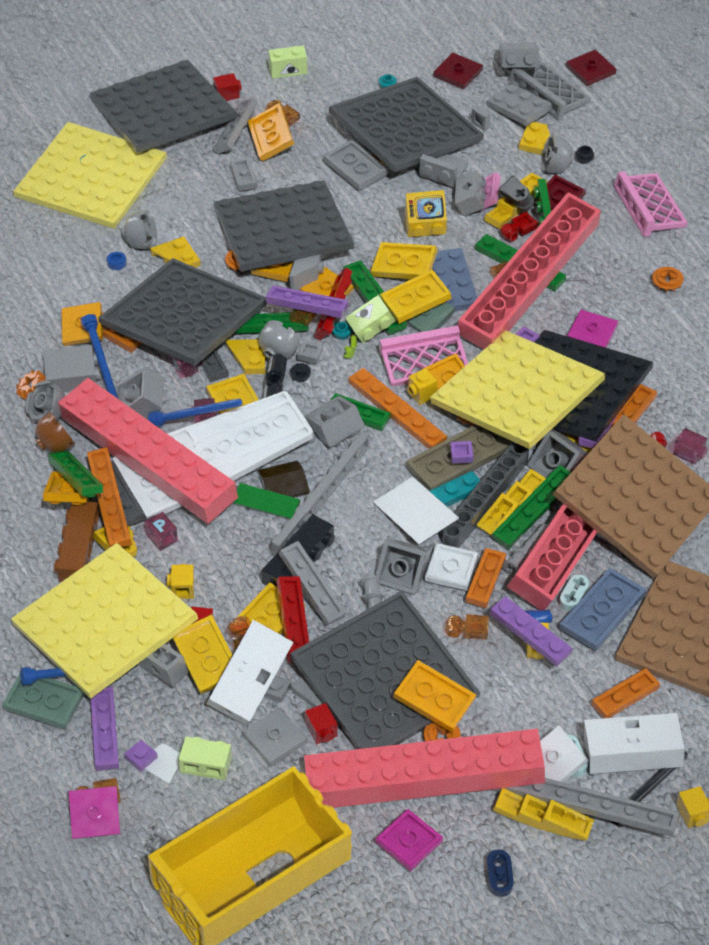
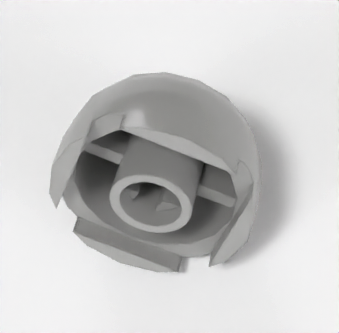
(557, 155)
(140, 230)
(278, 340)
(44, 399)

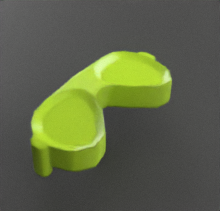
(351, 350)

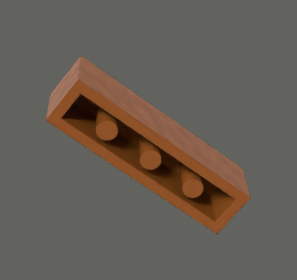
(78, 539)

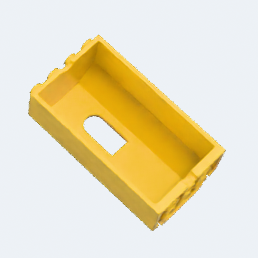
(206, 868)

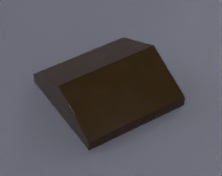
(285, 479)

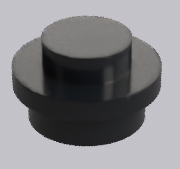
(585, 154)
(300, 372)

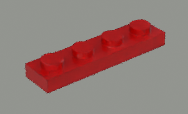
(341, 284)
(292, 612)

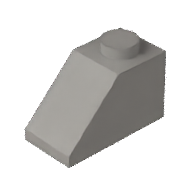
(305, 271)

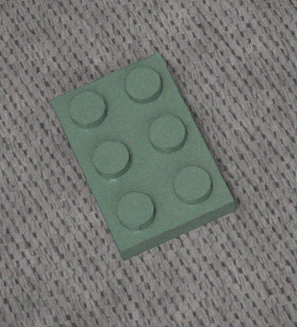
(44, 701)

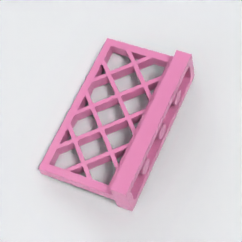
(637, 205)
(419, 343)

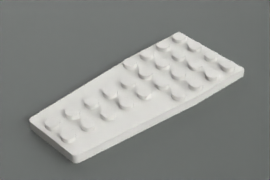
(231, 443)

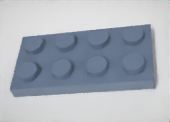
(454, 273)
(602, 609)

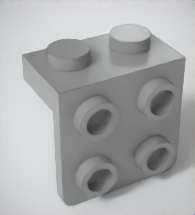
(442, 168)

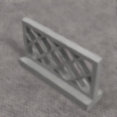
(534, 85)

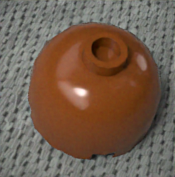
(52, 435)

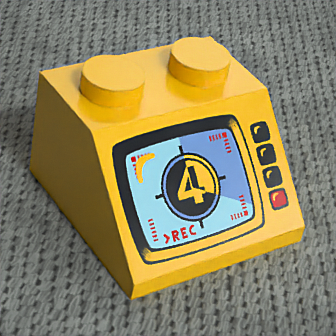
(425, 213)

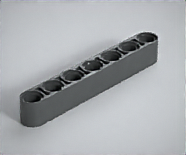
(485, 494)

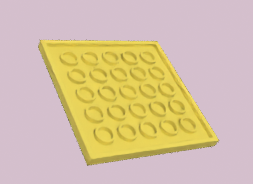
(96, 187)
(517, 389)
(104, 620)

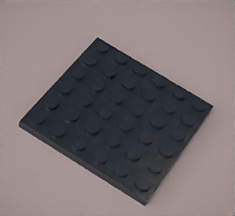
(603, 404)

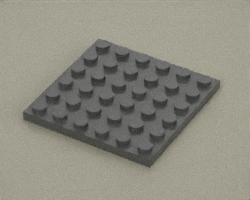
(162, 105)
(405, 123)
(283, 225)
(183, 311)
(364, 664)

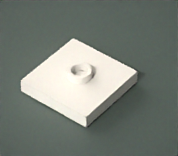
(451, 566)
(561, 755)

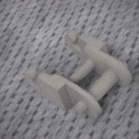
(159, 837)

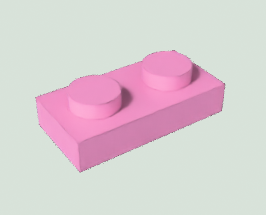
(491, 189)

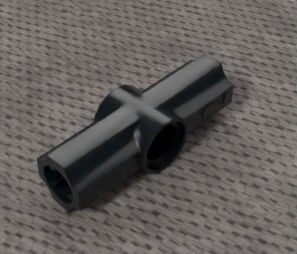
(275, 375)

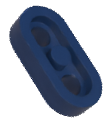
(501, 874)

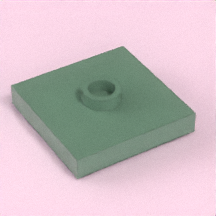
(432, 318)

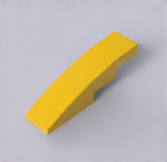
(506, 209)
(509, 502)
(544, 816)

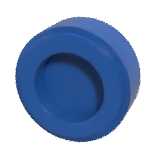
(116, 260)

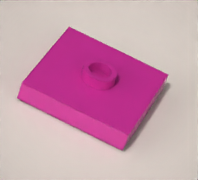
(593, 328)
(94, 812)
(409, 840)

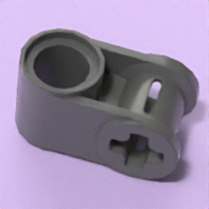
(517, 193)

